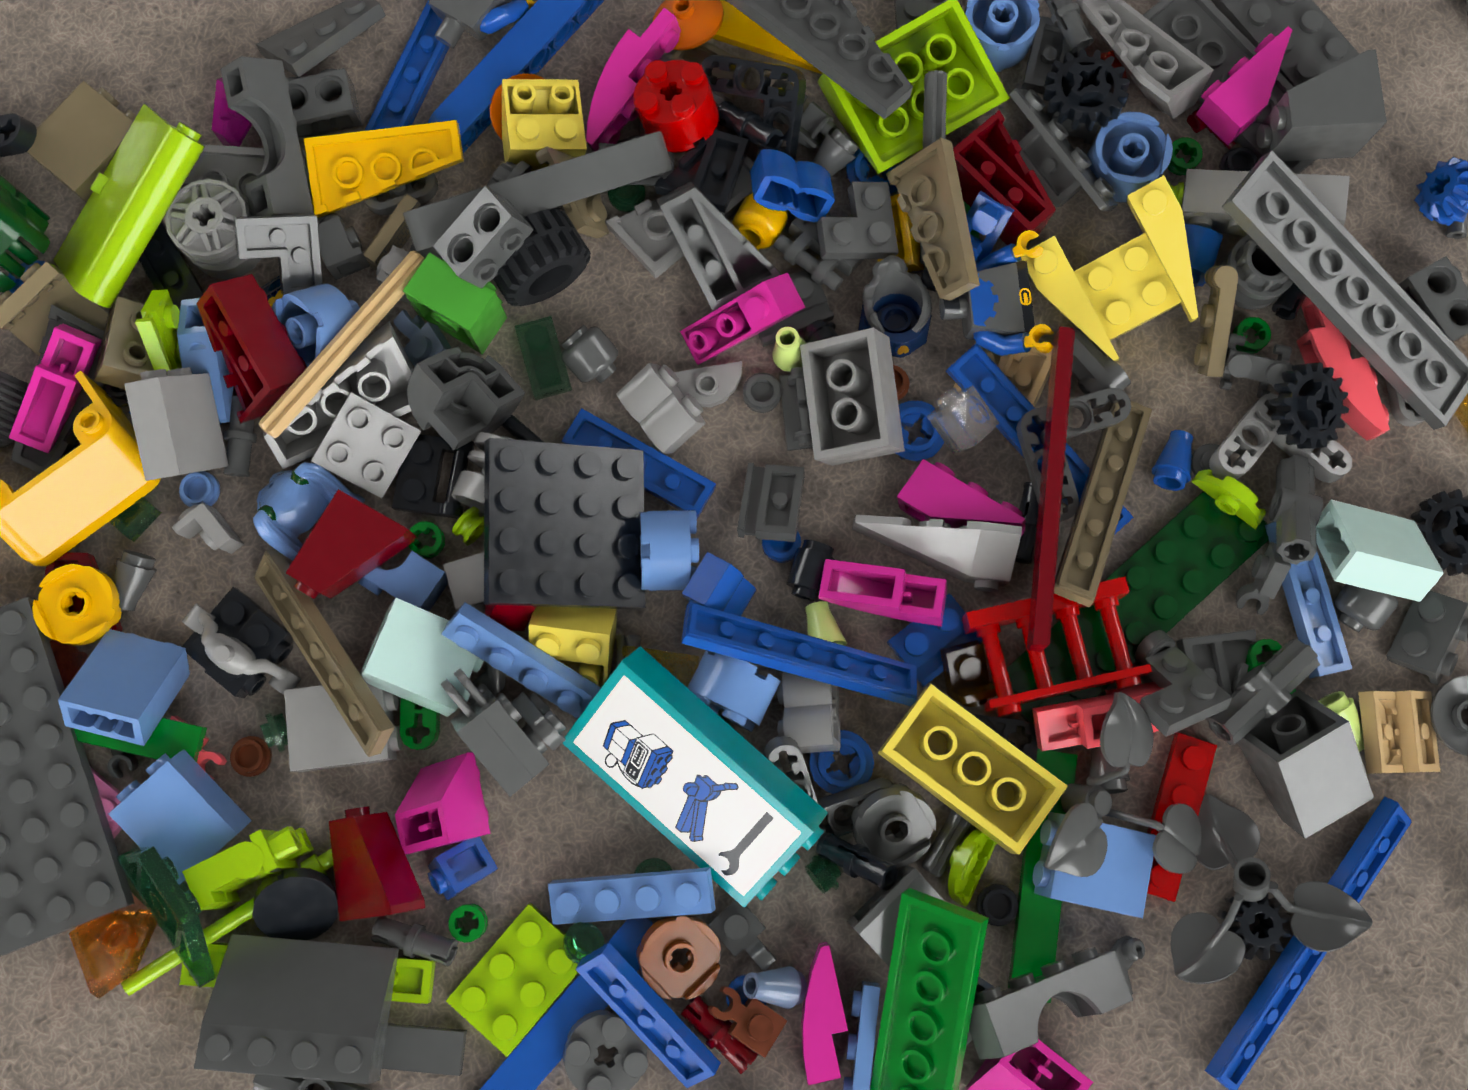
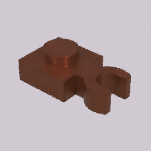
(752, 1022)

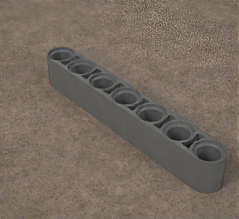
(551, 185)

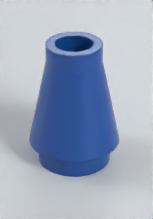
(1174, 463)

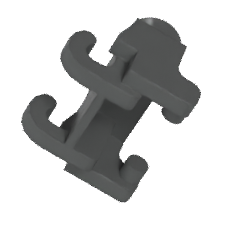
(1253, 366)

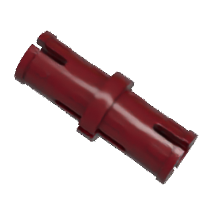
(716, 1034)

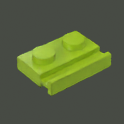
(159, 330)

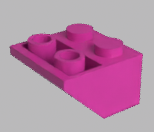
(443, 806)
(1029, 1069)

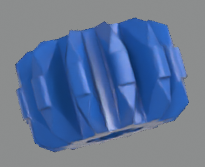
(1445, 192)

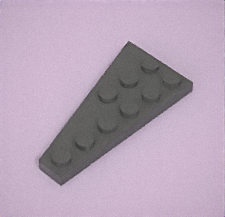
(836, 44)

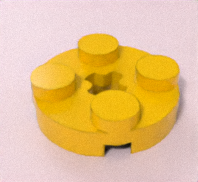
(98, 613)

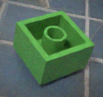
(454, 304)

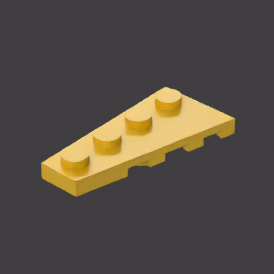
(371, 162)

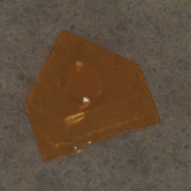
(112, 947)

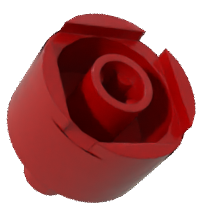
(677, 101)

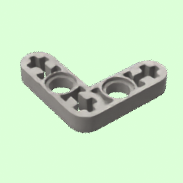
(1265, 430)

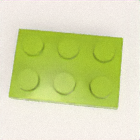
(515, 980)

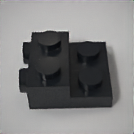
(252, 625)

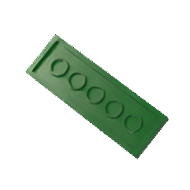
(928, 995)

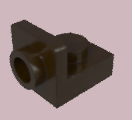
(967, 673)

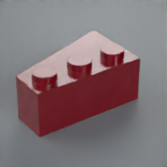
(993, 164)
(252, 344)

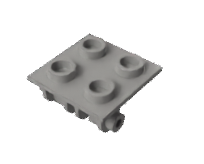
(366, 445)

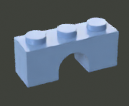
(413, 581)

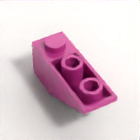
(1241, 99)
(743, 318)
(937, 494)

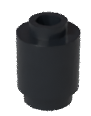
(808, 569)

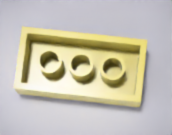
(972, 770)

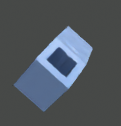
(199, 355)

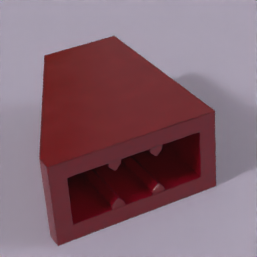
(345, 547)
(371, 867)

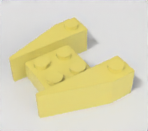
(1128, 282)

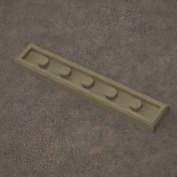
(1101, 506)
(325, 655)

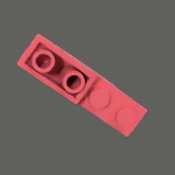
(1331, 348)
(1080, 720)

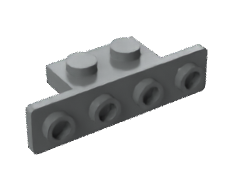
(1056, 163)

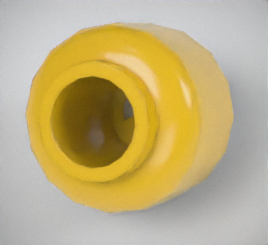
(759, 223)

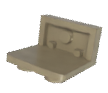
(28, 308)

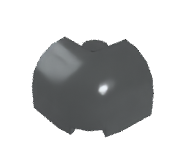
(461, 395)

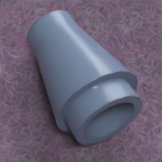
(778, 986)

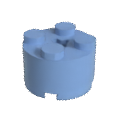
(1004, 28)
(1130, 153)
(313, 317)
(668, 549)
(733, 687)

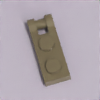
(1216, 320)

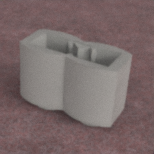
(661, 407)
(809, 713)

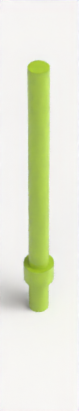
(213, 932)

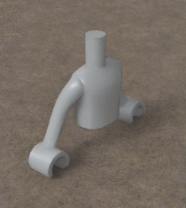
(233, 654)

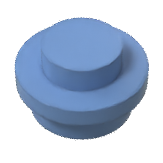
(199, 488)

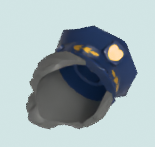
(897, 306)

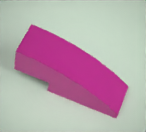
(54, 388)
(884, 591)
(821, 1018)

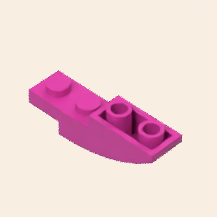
(613, 97)

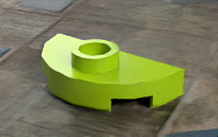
(1231, 496)
(968, 865)

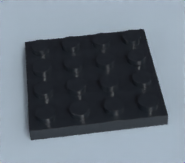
(562, 525)

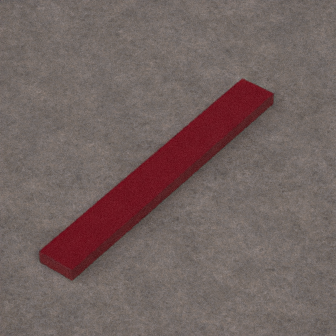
(1051, 490)

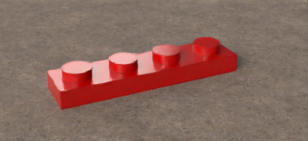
(1183, 783)

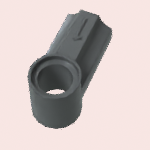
(1093, 369)

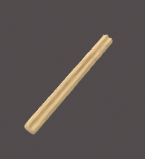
(340, 347)

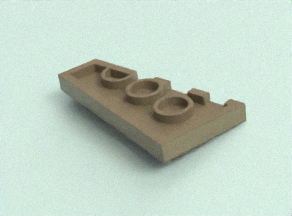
(936, 208)

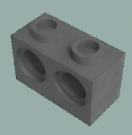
(319, 114)
(483, 237)
(1449, 298)

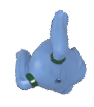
(294, 504)

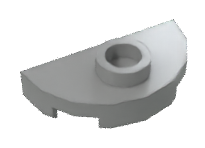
(710, 384)

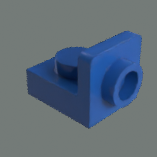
(460, 867)

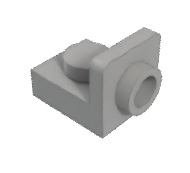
(215, 530)

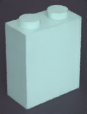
(1376, 551)
(415, 658)

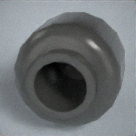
(589, 354)
(1364, 607)

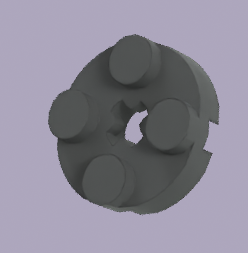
(892, 805)
(581, 1050)

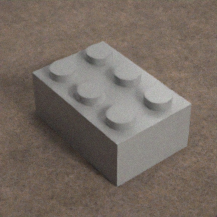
(852, 397)

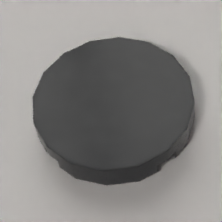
(295, 904)

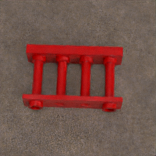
(987, 624)

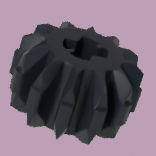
(1265, 934)

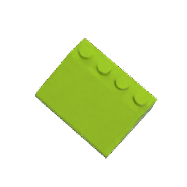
(931, 42)

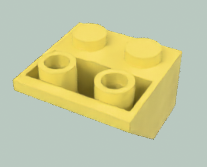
(539, 116)
(577, 638)

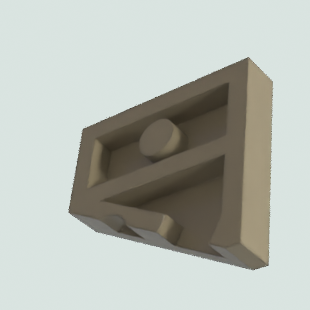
(586, 214)

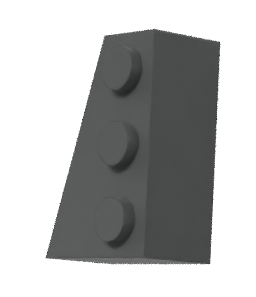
(714, 248)

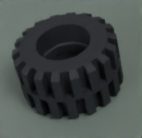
(545, 262)

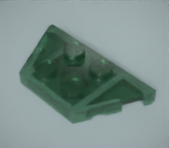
(171, 908)

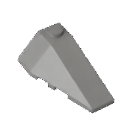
(1153, 59)
(972, 553)

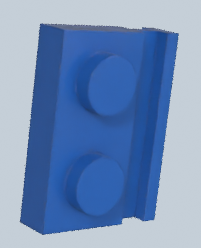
(921, 643)

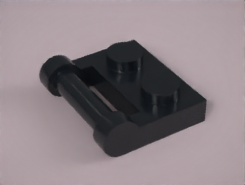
(420, 478)

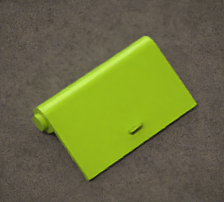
(127, 206)

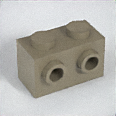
(122, 349)

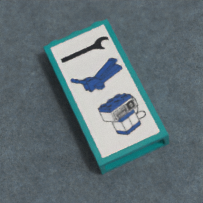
(695, 778)

